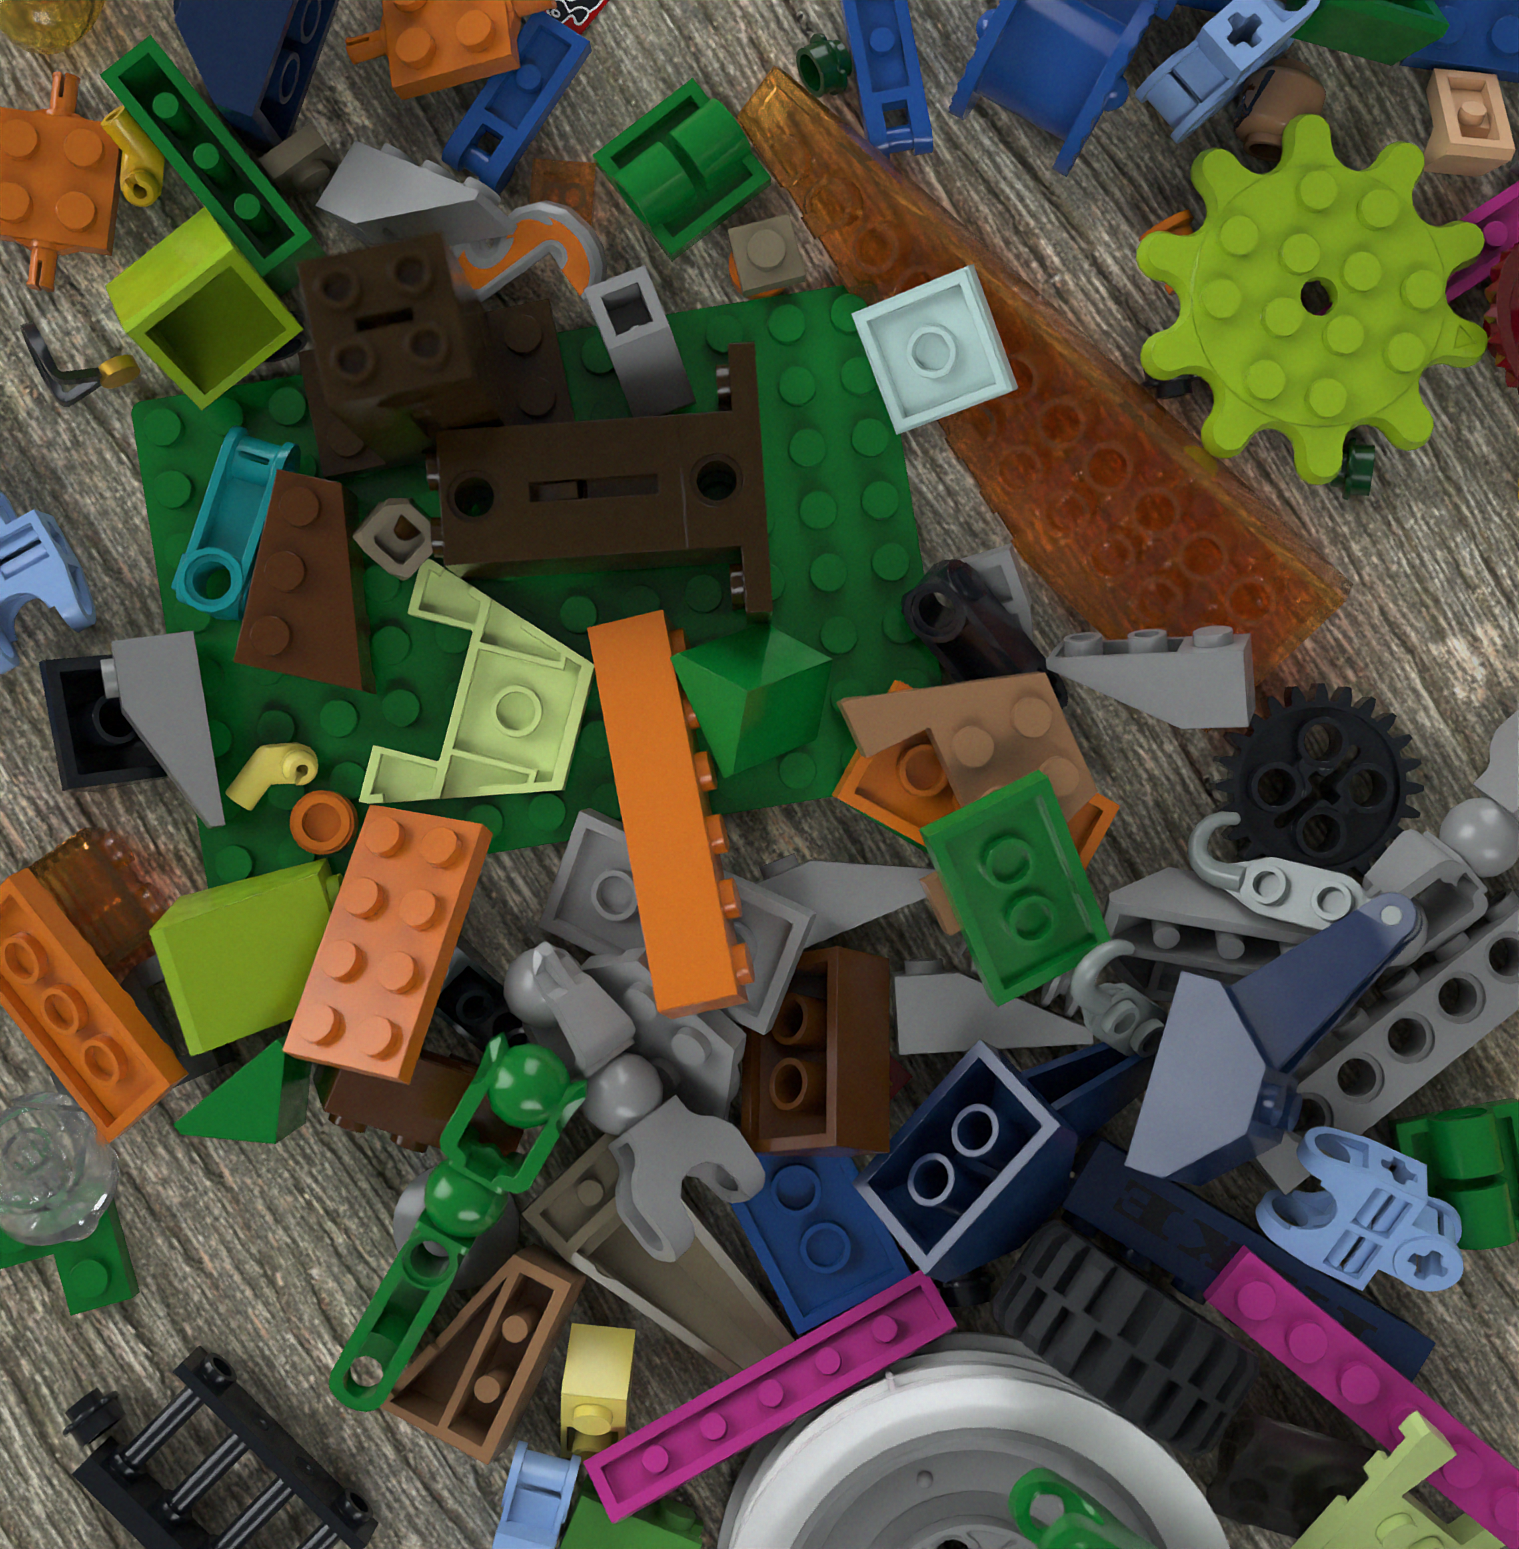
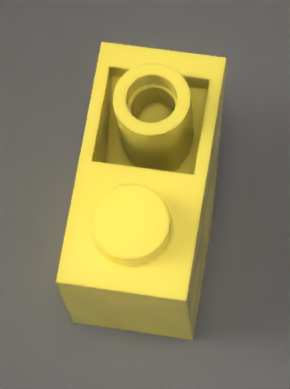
(596, 1389)

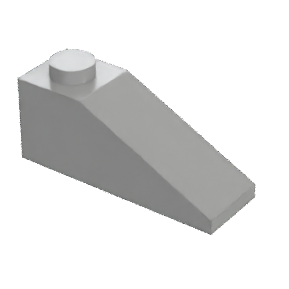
(167, 709)
(843, 891)
(951, 1011)

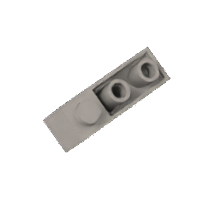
(391, 198)
(1177, 679)

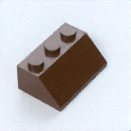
(825, 1065)

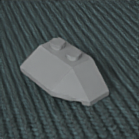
(1190, 928)

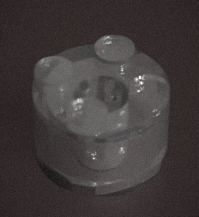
(53, 1170)

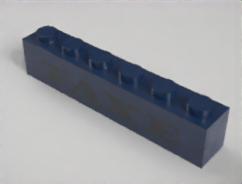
(1196, 1240)

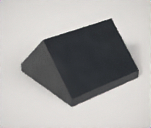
(89, 733)

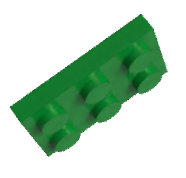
(1016, 887)

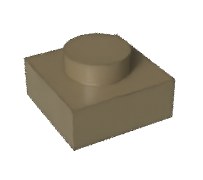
(300, 162)
(766, 255)

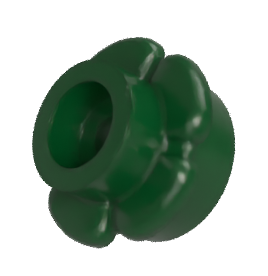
(824, 66)
(1356, 470)

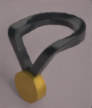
(109, 374)

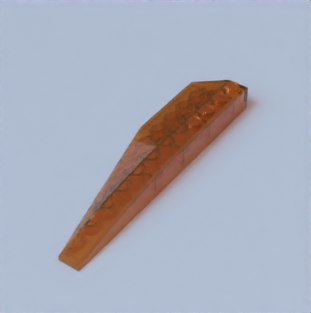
(1080, 457)

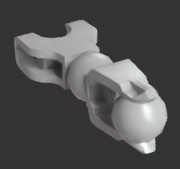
(1473, 843)
(625, 1098)

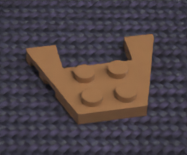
(984, 740)

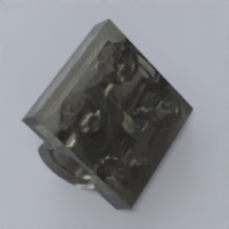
(1282, 1474)

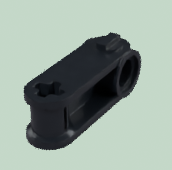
(976, 636)

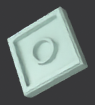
(935, 350)

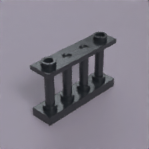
(163, 1517)

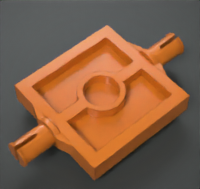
(445, 41)
(57, 182)

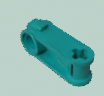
(232, 522)

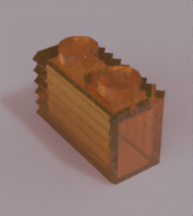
(102, 894)

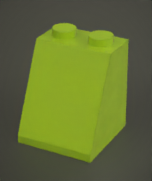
(201, 309)
(243, 951)

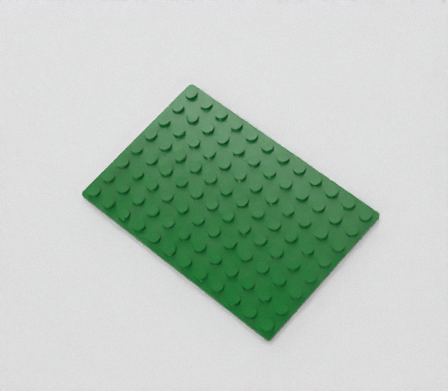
(838, 573)

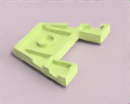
(512, 709)
(1389, 1516)

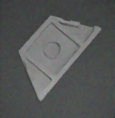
(691, 1053)

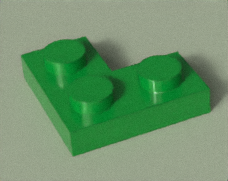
(91, 1270)

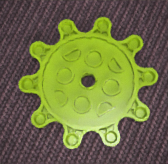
(1245, 314)

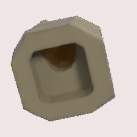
(396, 536)

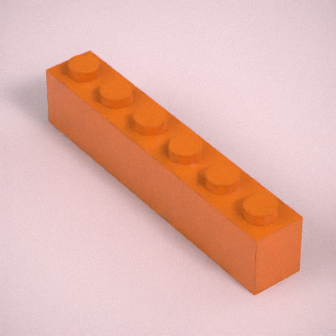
(669, 819)

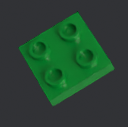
(683, 168)
(1470, 1166)

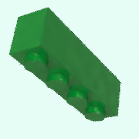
(212, 164)

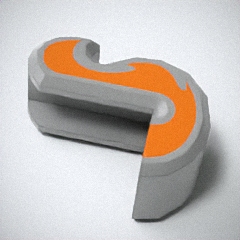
(540, 231)

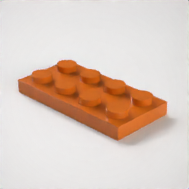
(910, 790)
(388, 943)
(78, 1012)

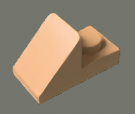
(1469, 124)

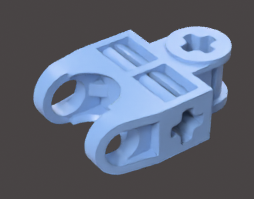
(1215, 65)
(37, 565)
(1365, 1215)
(535, 1499)

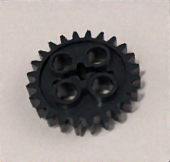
(1277, 743)

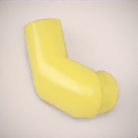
(272, 765)

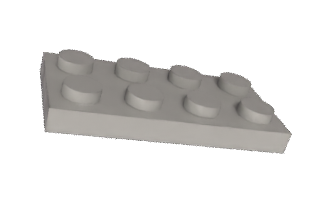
(598, 910)

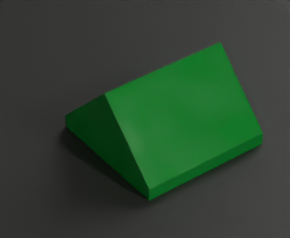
(1372, 28)
(754, 694)
(257, 1102)

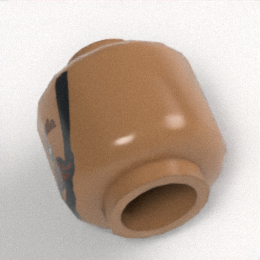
(1269, 103)

